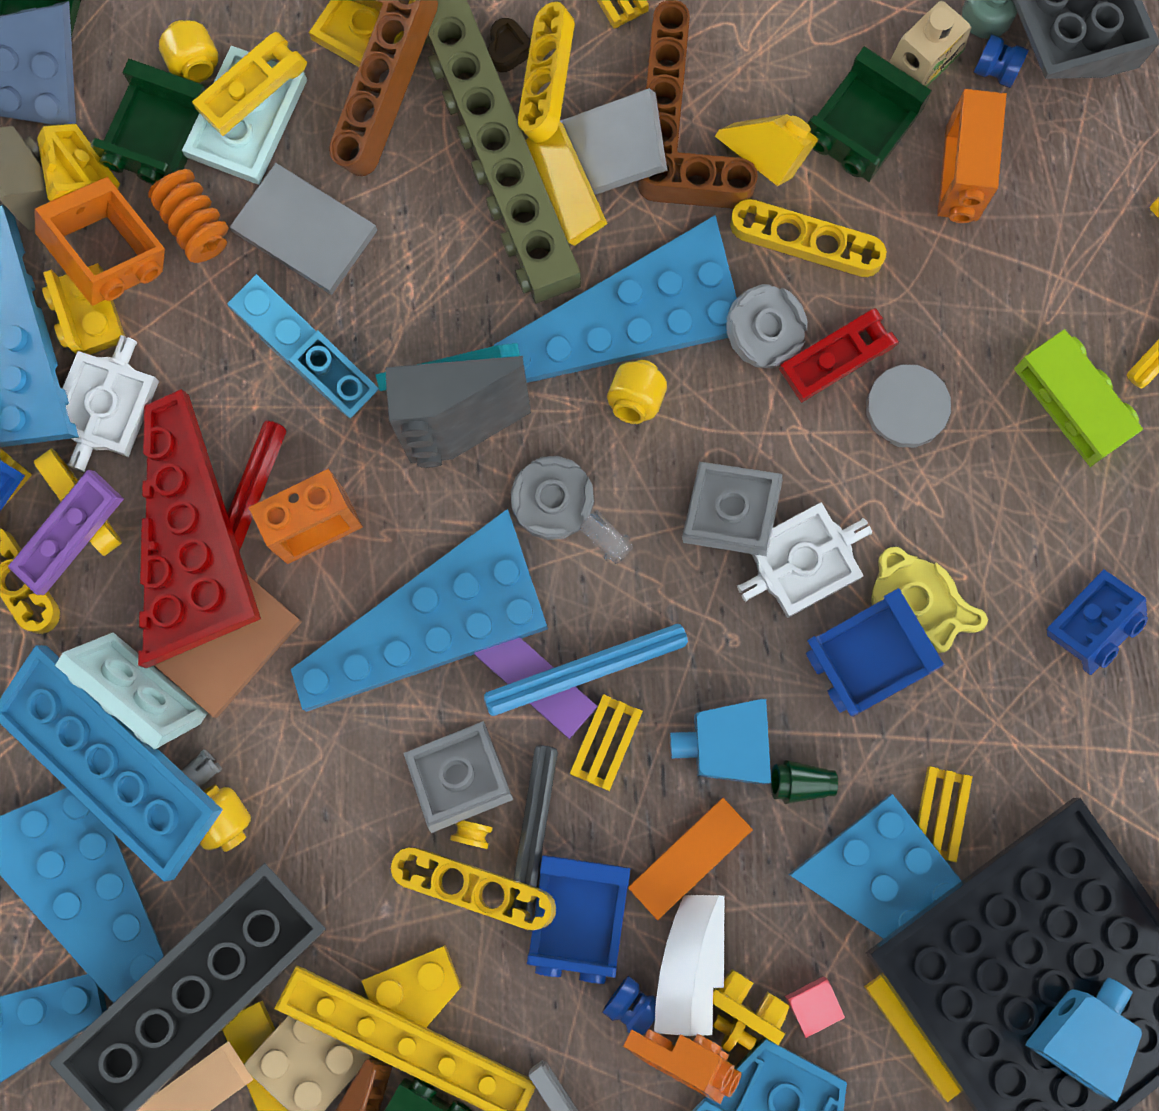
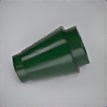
(802, 782)

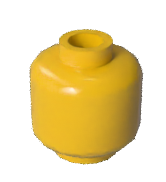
(188, 50)
(637, 391)
(229, 825)

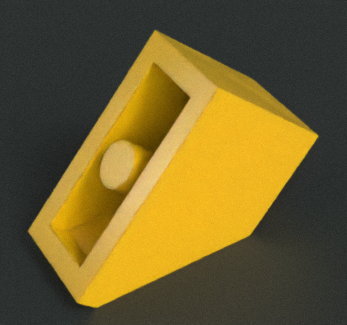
(771, 143)

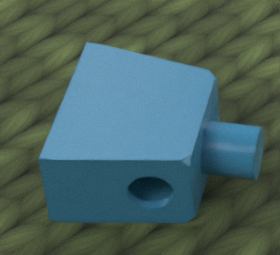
(728, 743)
(1091, 1038)

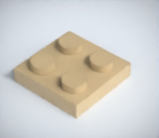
(304, 1066)

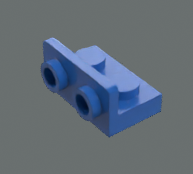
(1100, 621)

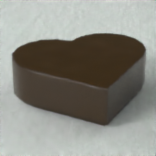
(508, 44)

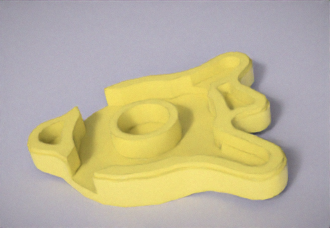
(929, 594)

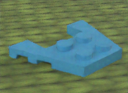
(780, 1082)

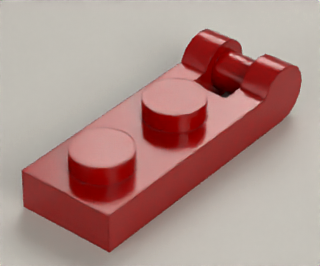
(837, 355)

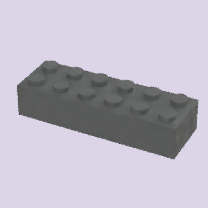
(189, 995)

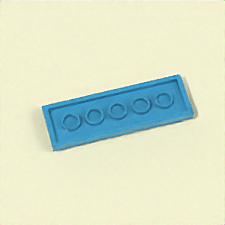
(106, 767)

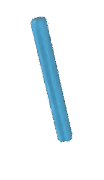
(585, 669)

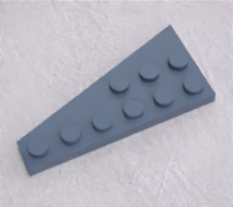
(37, 65)

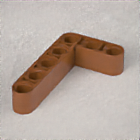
(668, 83)
(385, 96)

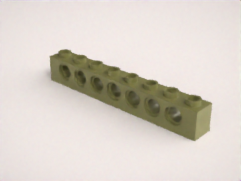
(541, 277)

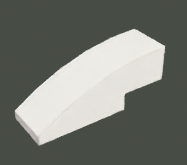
(691, 967)

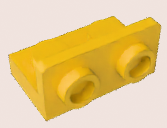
(80, 324)

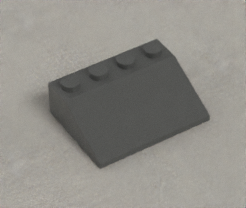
(1087, 36)
(454, 405)

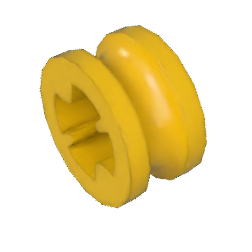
(471, 834)

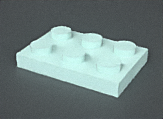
(252, 142)
(135, 695)

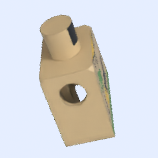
(934, 41)

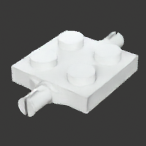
(106, 402)
(806, 560)

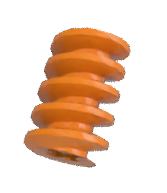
(189, 215)

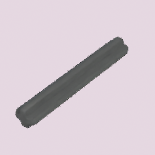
(534, 821)

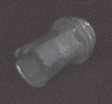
(606, 537)

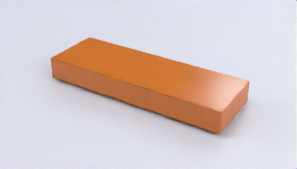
(690, 858)

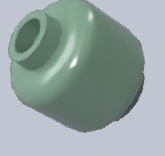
(989, 16)

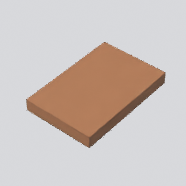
(224, 666)

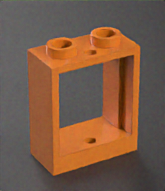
(972, 155)
(84, 208)
(311, 522)

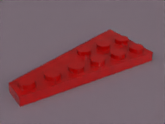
(188, 548)

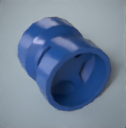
(1001, 61)
(641, 1013)

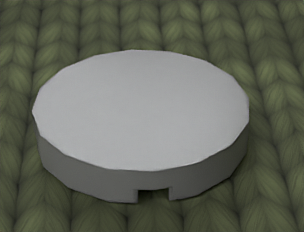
(766, 326)
(908, 405)
(552, 497)

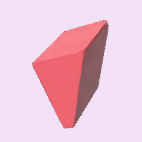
(815, 1006)

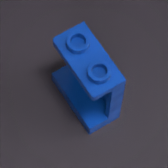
(874, 654)
(586, 920)

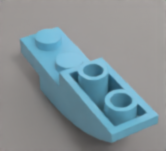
(302, 347)

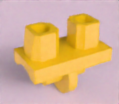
(765, 1021)

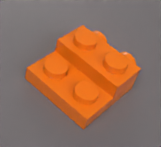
(693, 1063)

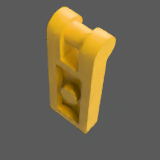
(249, 83)

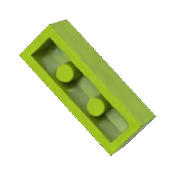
(1078, 397)

